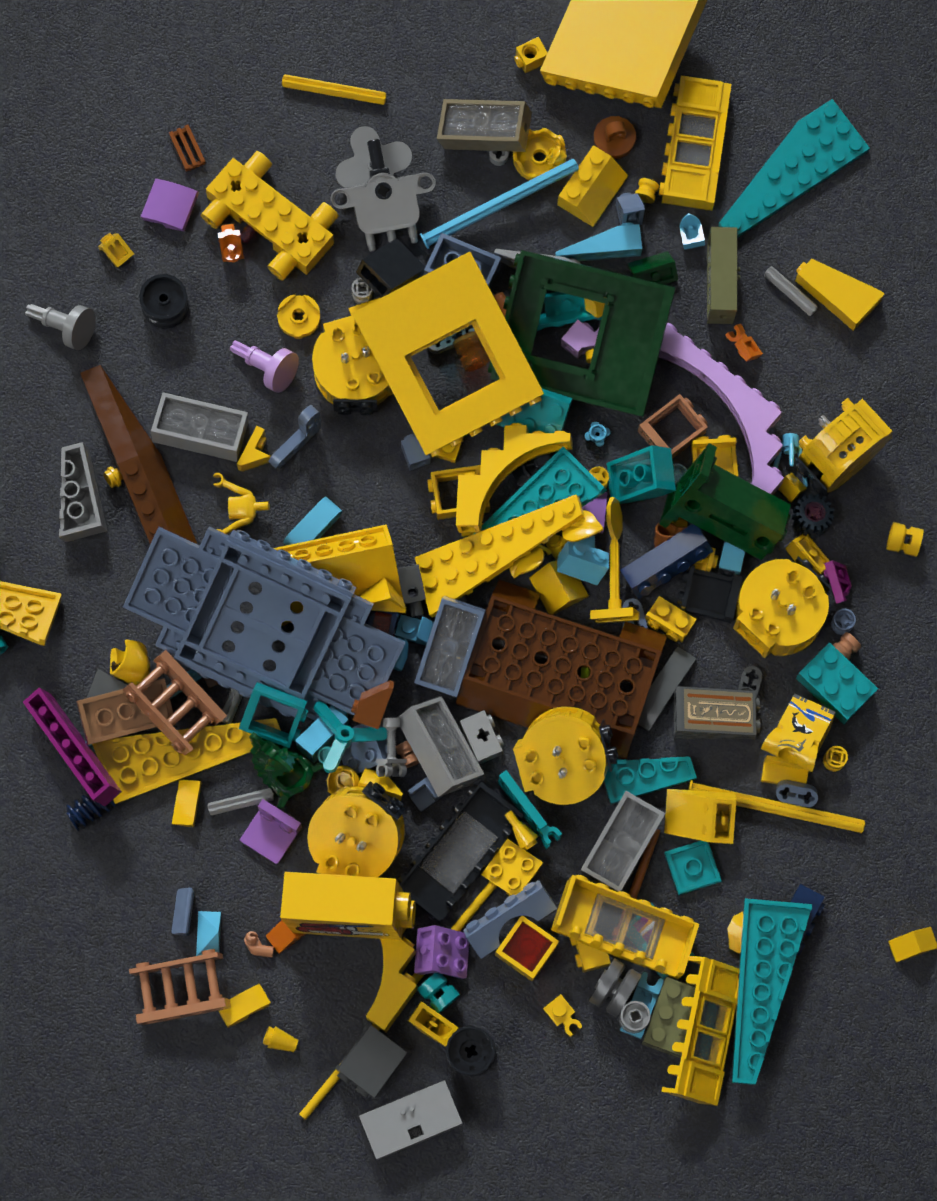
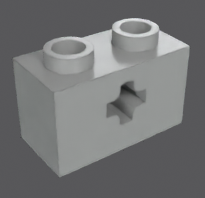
(482, 750)

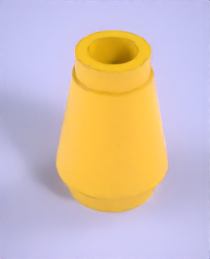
(279, 1040)

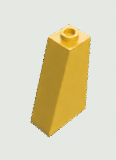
(838, 292)

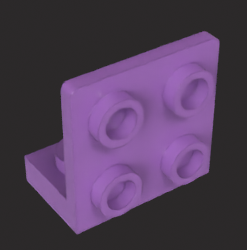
(271, 832)
(441, 952)

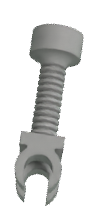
(391, 725)

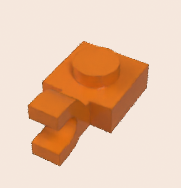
(746, 345)

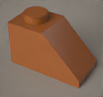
(372, 705)

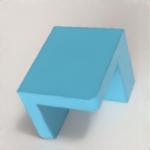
(731, 558)

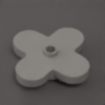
(356, 169)

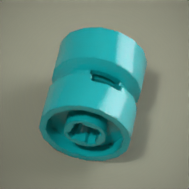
(433, 986)

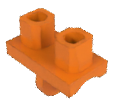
(230, 244)

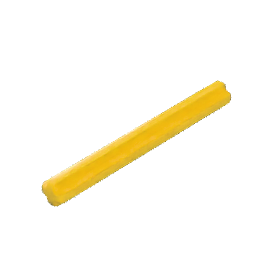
(334, 89)

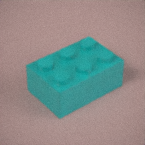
(543, 416)
(836, 683)

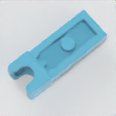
(647, 995)

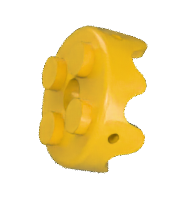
(537, 142)

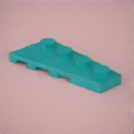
(647, 776)

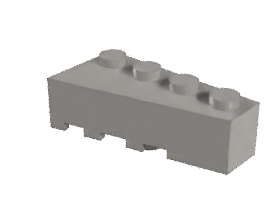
(80, 500)

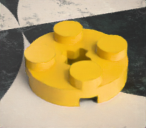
(298, 328)

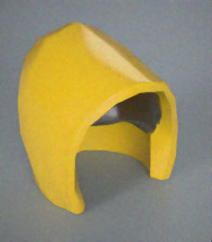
(131, 664)

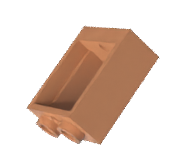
(686, 408)

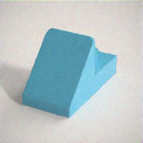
(414, 629)

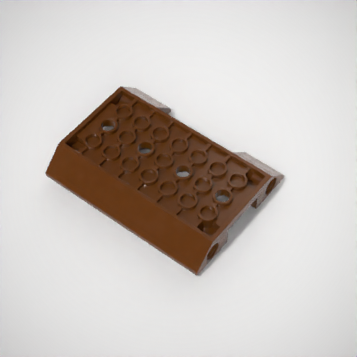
(519, 689)

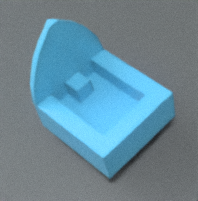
(691, 232)

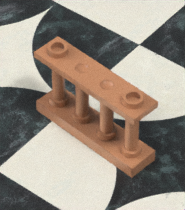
(195, 698)
(194, 1006)

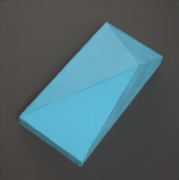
(208, 931)

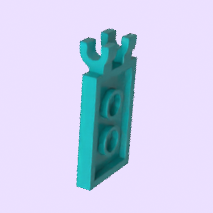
(530, 813)

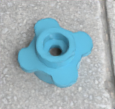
(591, 435)

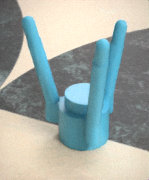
(790, 447)

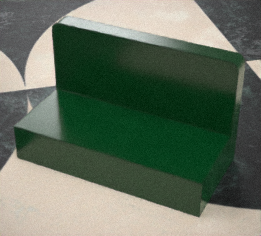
(656, 268)

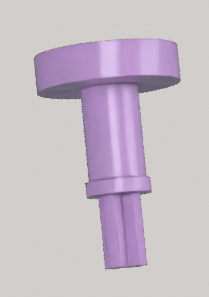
(278, 369)

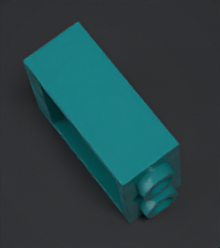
(267, 732)

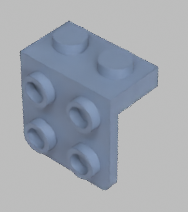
(364, 754)

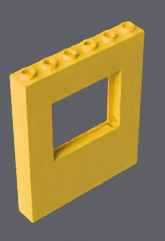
(427, 314)

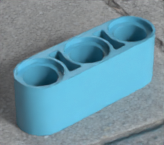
(315, 522)

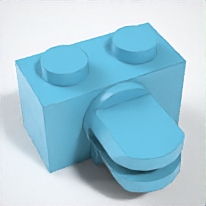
(583, 561)

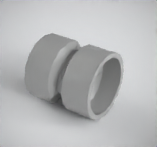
(634, 1017)

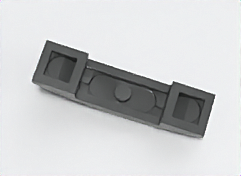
(665, 686)

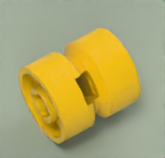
(897, 536)

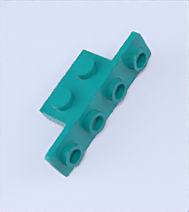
(562, 310)

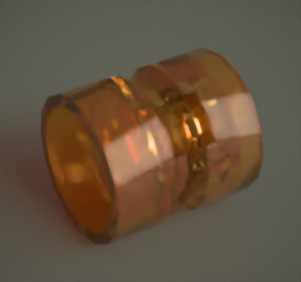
(471, 351)

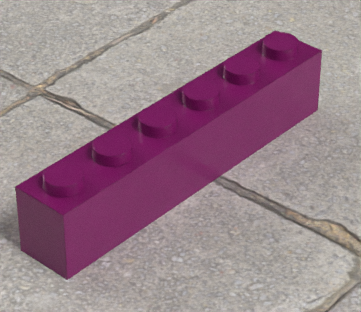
(72, 747)

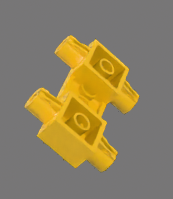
(270, 215)

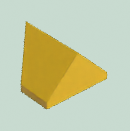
(384, 597)

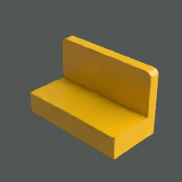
(779, 769)

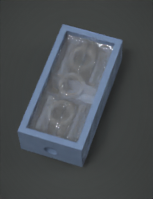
(450, 646)

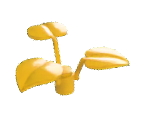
(580, 530)

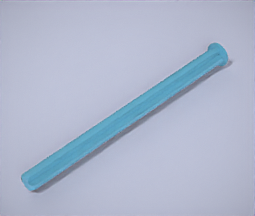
(500, 202)

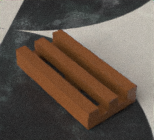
(180, 132)

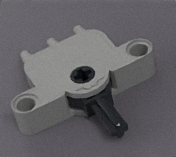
(387, 213)

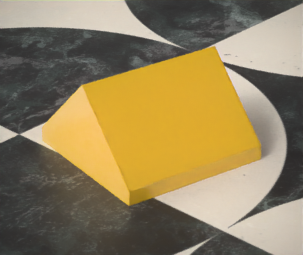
(557, 589)

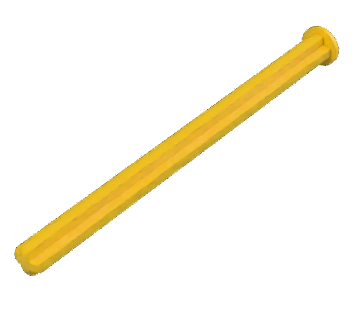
(789, 810)

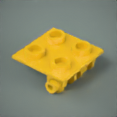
(512, 868)

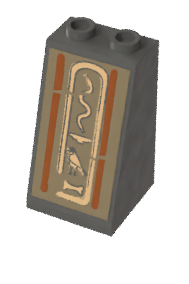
(715, 713)

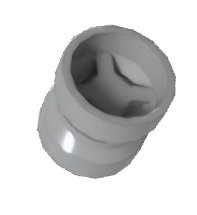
(359, 294)

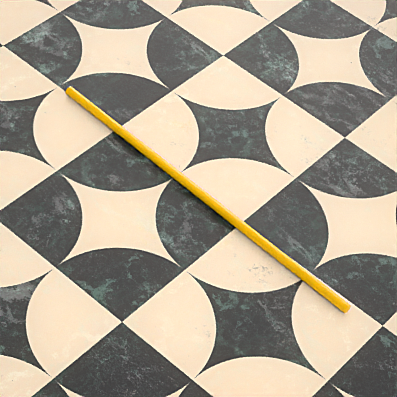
(458, 926)

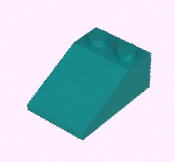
(642, 475)

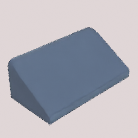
(183, 911)

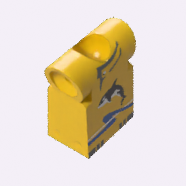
(800, 732)

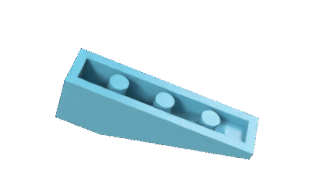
(613, 243)

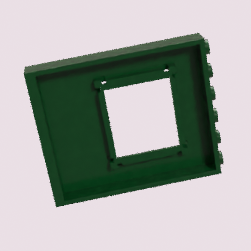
(626, 339)

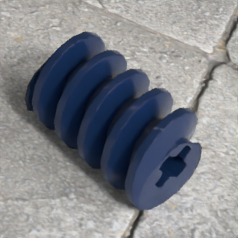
(85, 810)

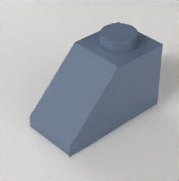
(630, 208)

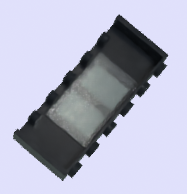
(459, 852)

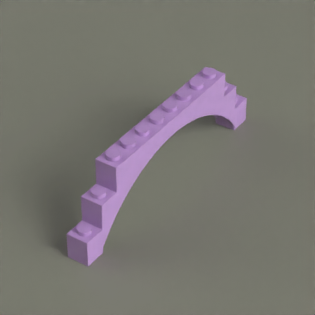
(747, 405)

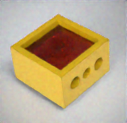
(526, 948)

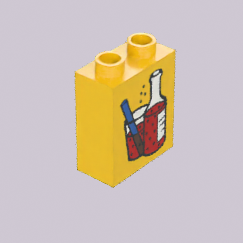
(346, 906)

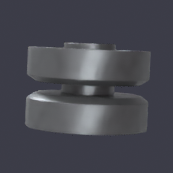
(615, 987)

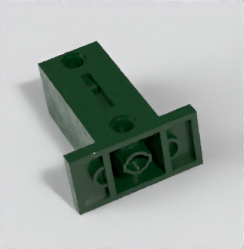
(727, 507)

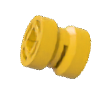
(832, 761)

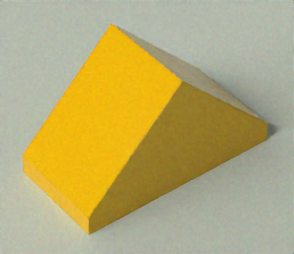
(913, 944)
(432, 1024)

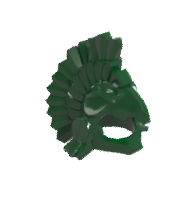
(281, 768)

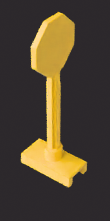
(615, 612)

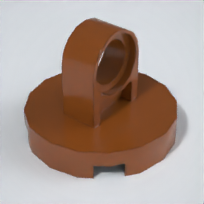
(615, 136)

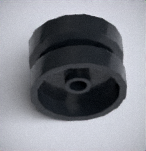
(167, 289)

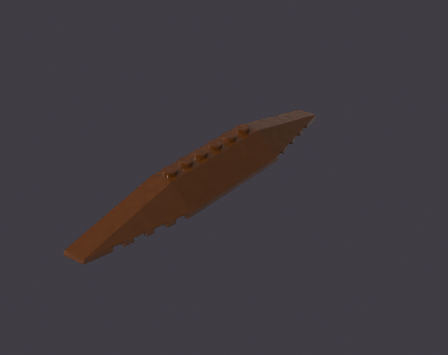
(138, 462)

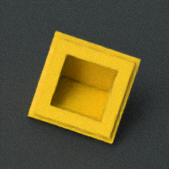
(791, 487)

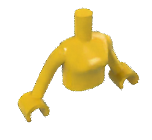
(240, 507)

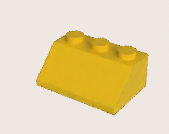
(592, 186)

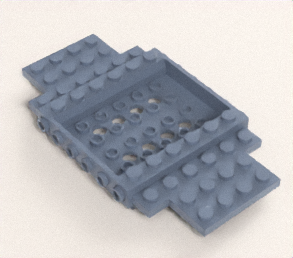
(199, 596)

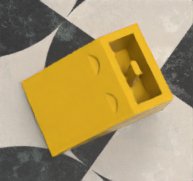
(701, 815)

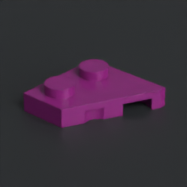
(839, 580)

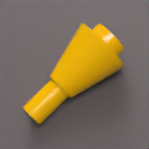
(523, 834)

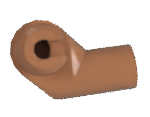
(255, 946)

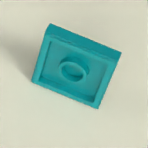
(692, 867)

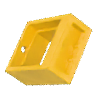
(447, 475)

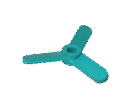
(340, 743)

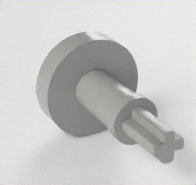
(76, 326)

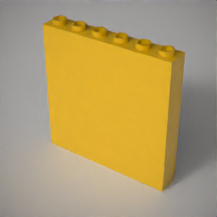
(622, 47)

